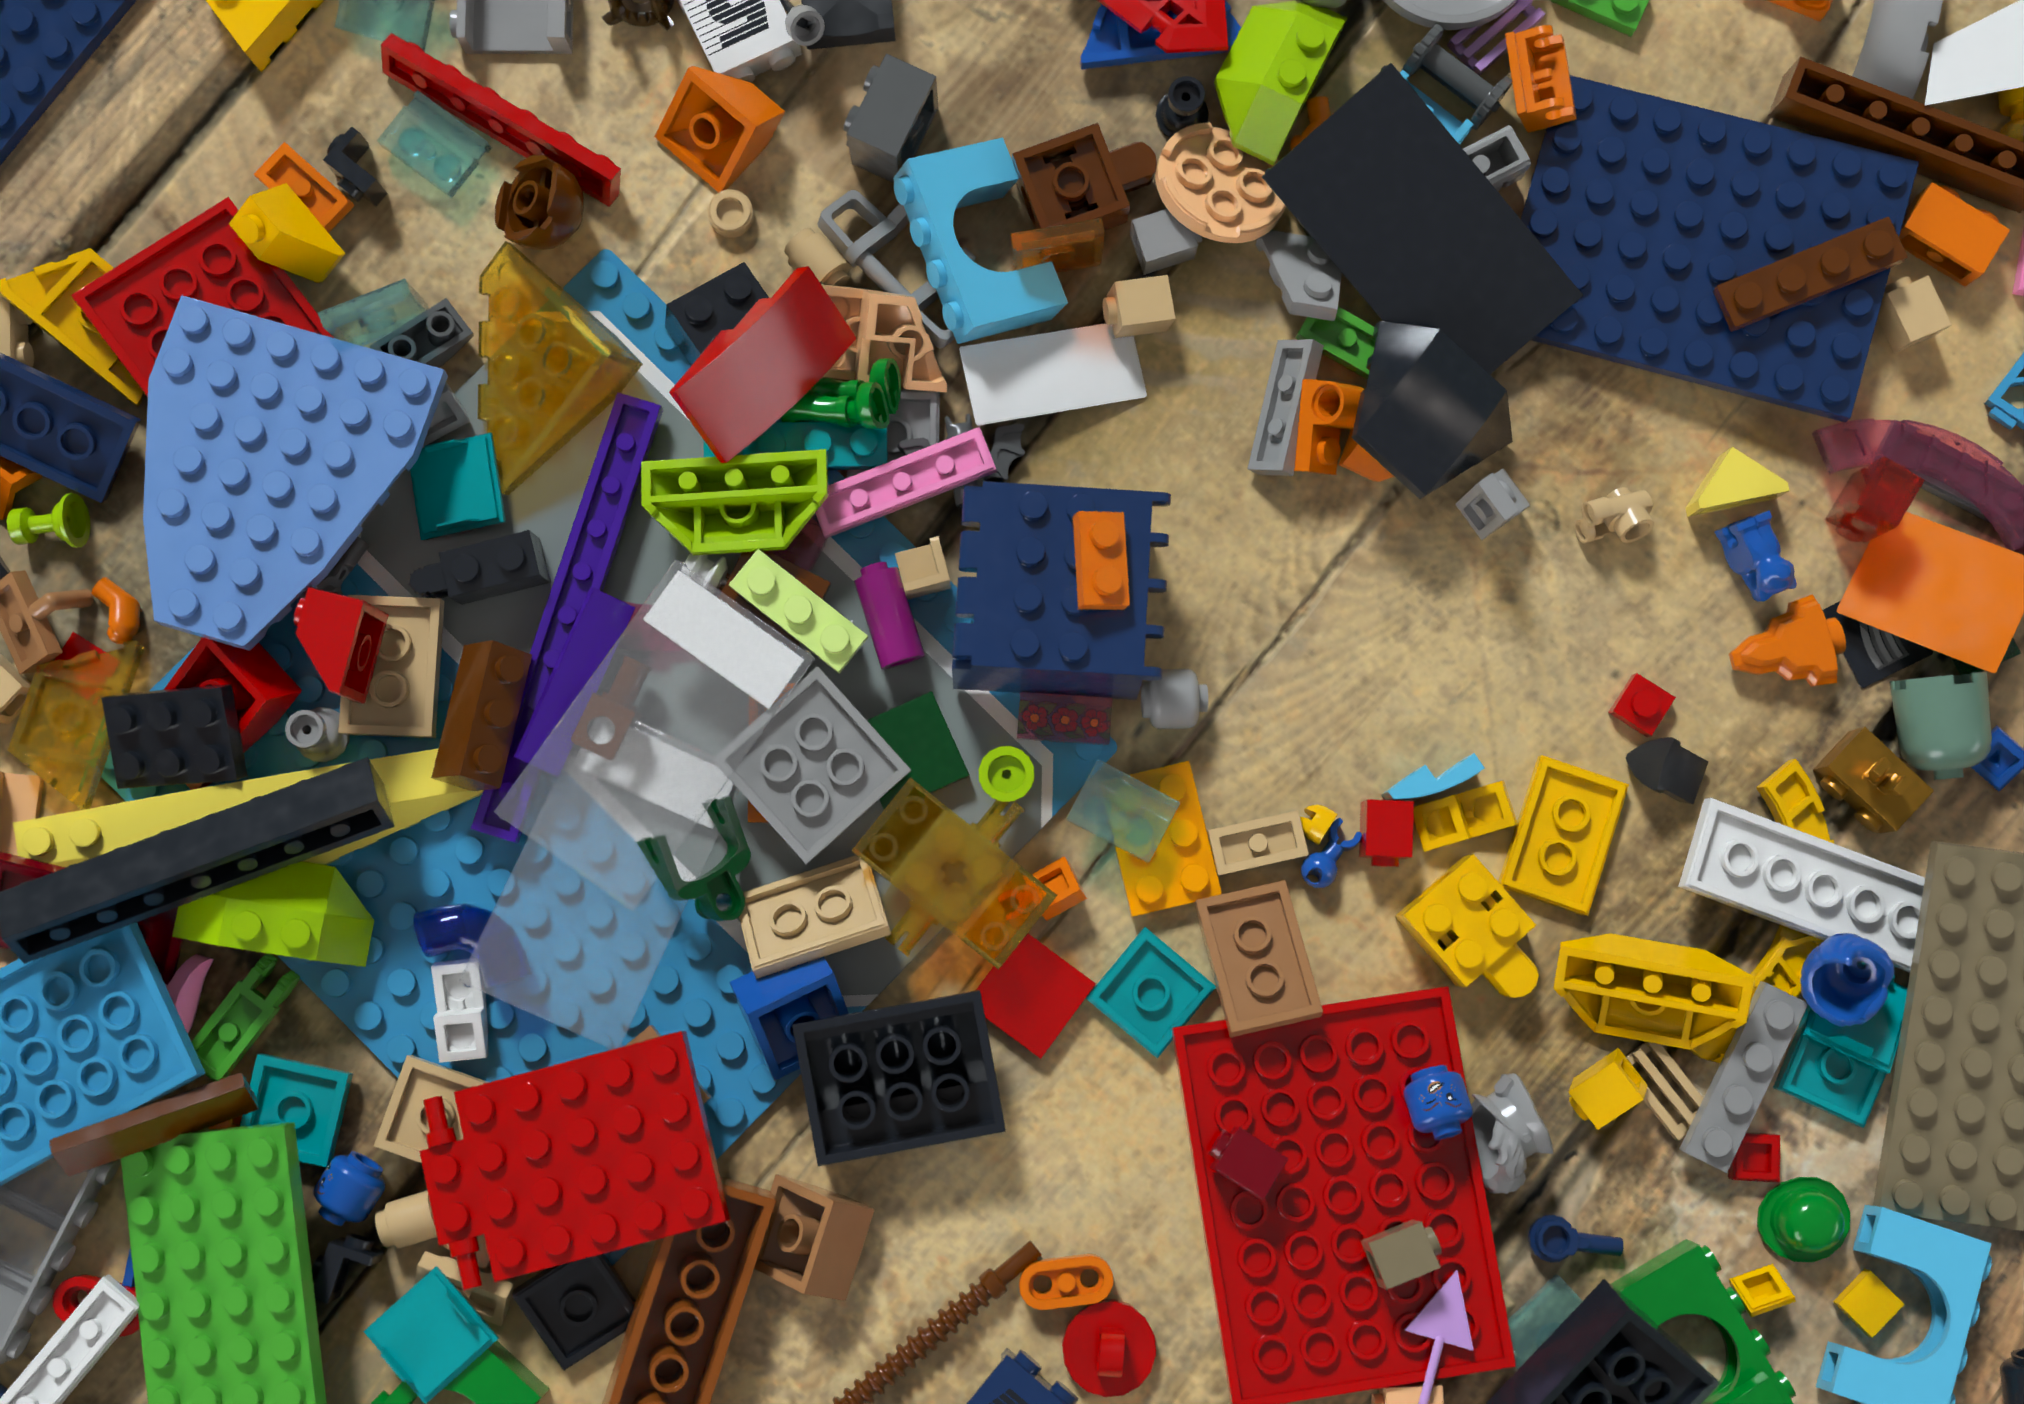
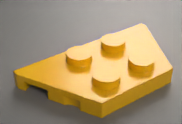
(48, 302)

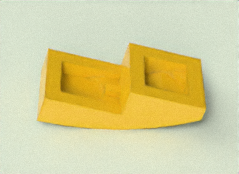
(1464, 816)

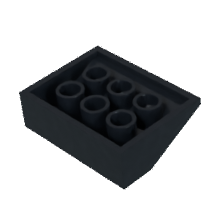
(899, 1078)
(1608, 1356)

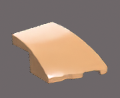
(885, 328)

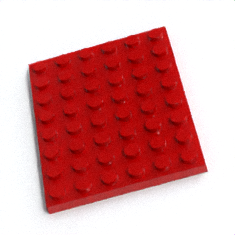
(1291, 1269)

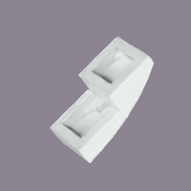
(460, 1014)

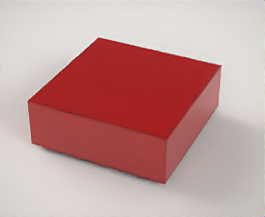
(1757, 1159)

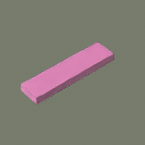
(905, 482)

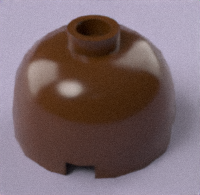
(540, 205)

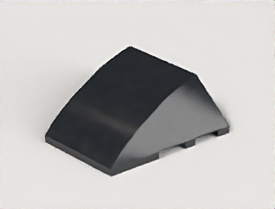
(1428, 408)

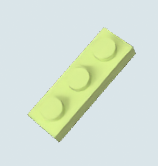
(798, 611)

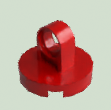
(1109, 1348)

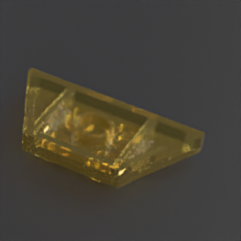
(64, 722)

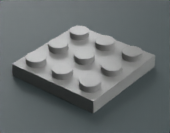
(817, 767)

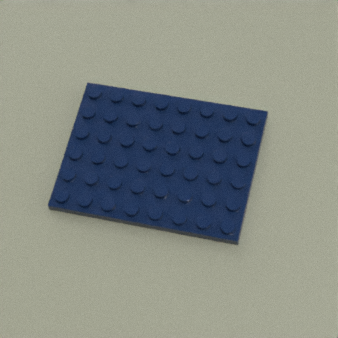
(1668, 201)

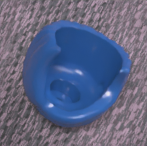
(1840, 985)

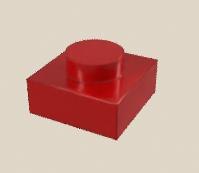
(1642, 705)

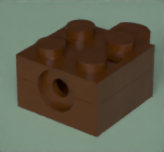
(1081, 179)

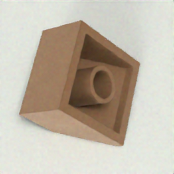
(813, 1238)

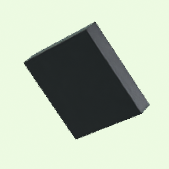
(576, 1307)

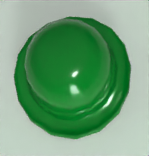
(1804, 1219)

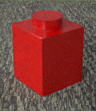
(1386, 831)

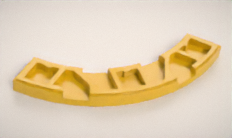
(1798, 806)

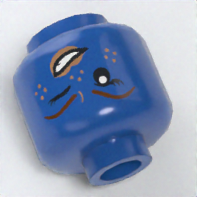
(1438, 1102)
(349, 1188)

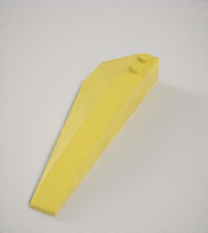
(95, 831)

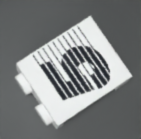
(742, 35)

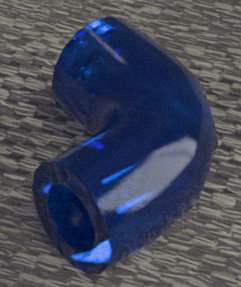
(450, 928)

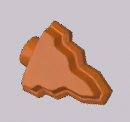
(1795, 645)

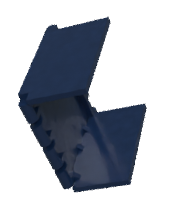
(1026, 594)

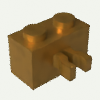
(1872, 781)

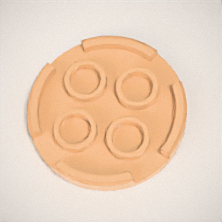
(1216, 186)

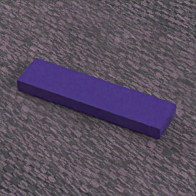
(589, 641)

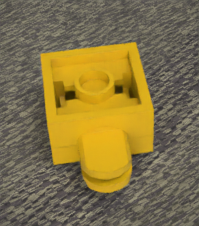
(1476, 926)

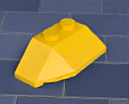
(1652, 989)

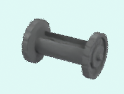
(1456, 76)

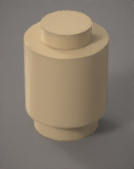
(820, 255)
(406, 1221)

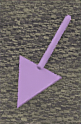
(1445, 1321)

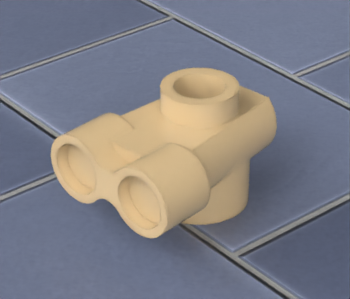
(1618, 512)

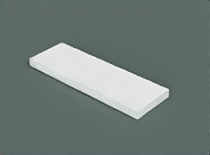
(1802, 880)

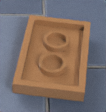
(1258, 958)

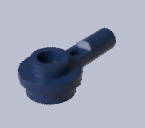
(1555, 1239)

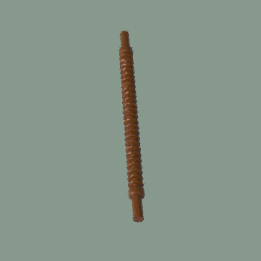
(991, 1284)

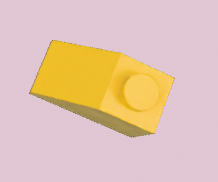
(286, 234)

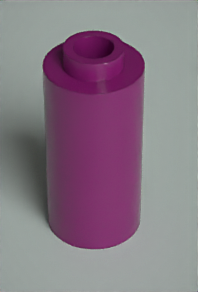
(888, 616)

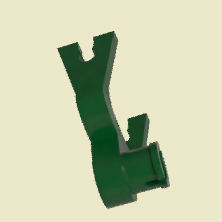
(717, 891)

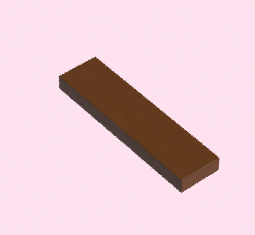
(153, 1124)

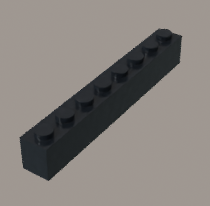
(194, 860)

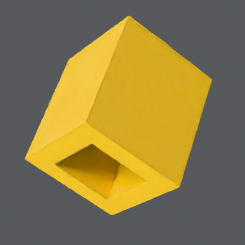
(1606, 1089)

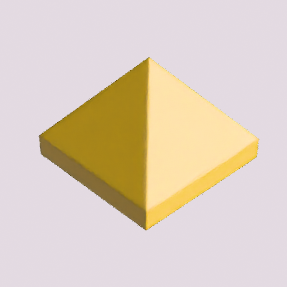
(1762, 1290)

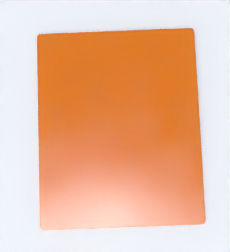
(1939, 591)

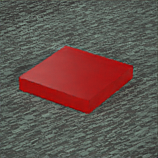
(1033, 995)

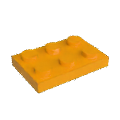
(1183, 861)

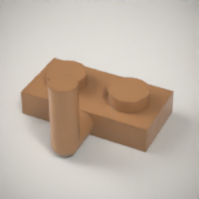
(26, 622)

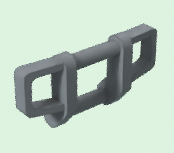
(862, 250)

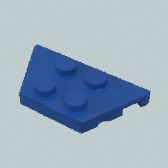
(1117, 43)

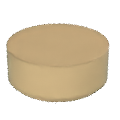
(731, 213)

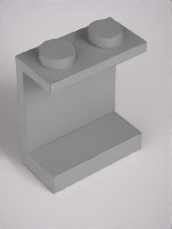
(513, 26)

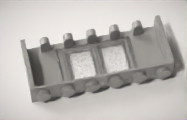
(37, 1230)

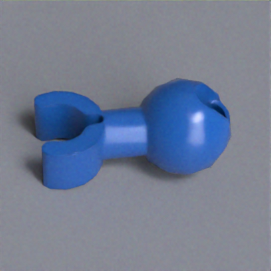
(1323, 863)

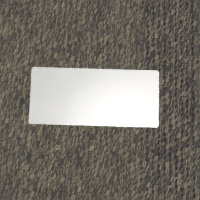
(1051, 373)

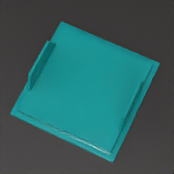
(457, 487)
(1871, 1042)
(430, 1335)

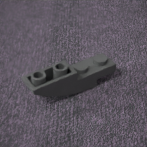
(428, 337)

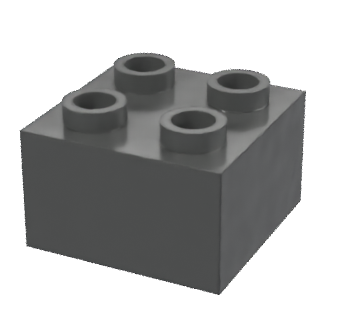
(891, 117)

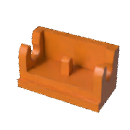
(1540, 78)

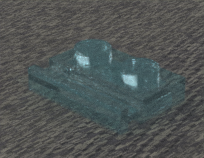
(434, 144)
(1123, 811)

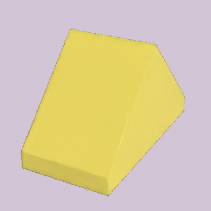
(1735, 482)

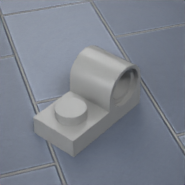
(1492, 503)

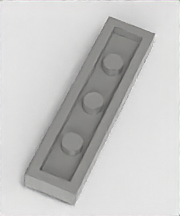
(1743, 1077)

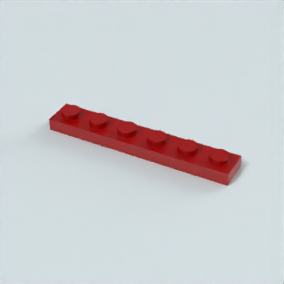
(497, 117)

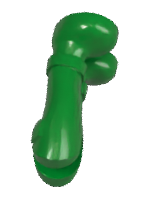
(852, 401)

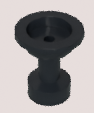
(1182, 106)

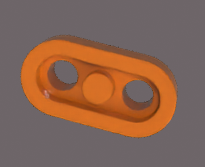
(1066, 1284)

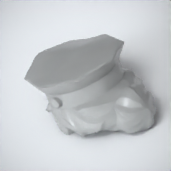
(1507, 1133)

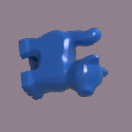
(1756, 556)

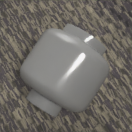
(1174, 699)

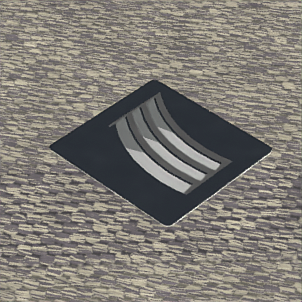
(1874, 652)

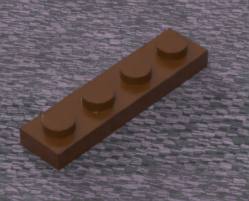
(1810, 273)

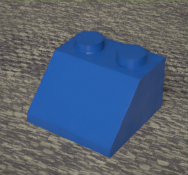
(784, 999)

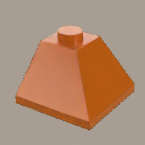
(718, 125)

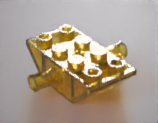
(913, 845)

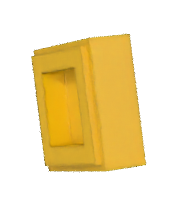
(1868, 1302)

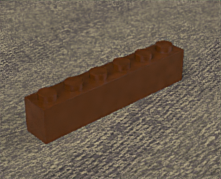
(1890, 123)

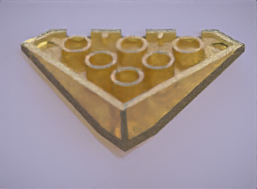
(546, 365)

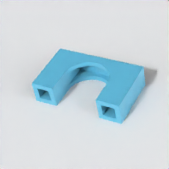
(972, 297)
(1952, 1274)

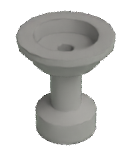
(317, 734)

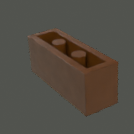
(482, 716)

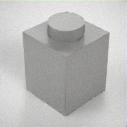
(1162, 241)

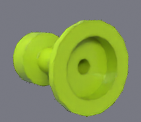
(68, 521)
(1006, 774)

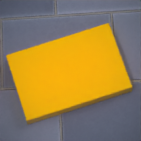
(1563, 835)

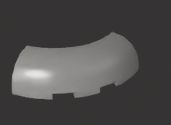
(1897, 44)

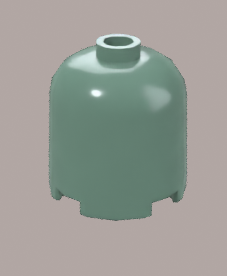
(1943, 722)

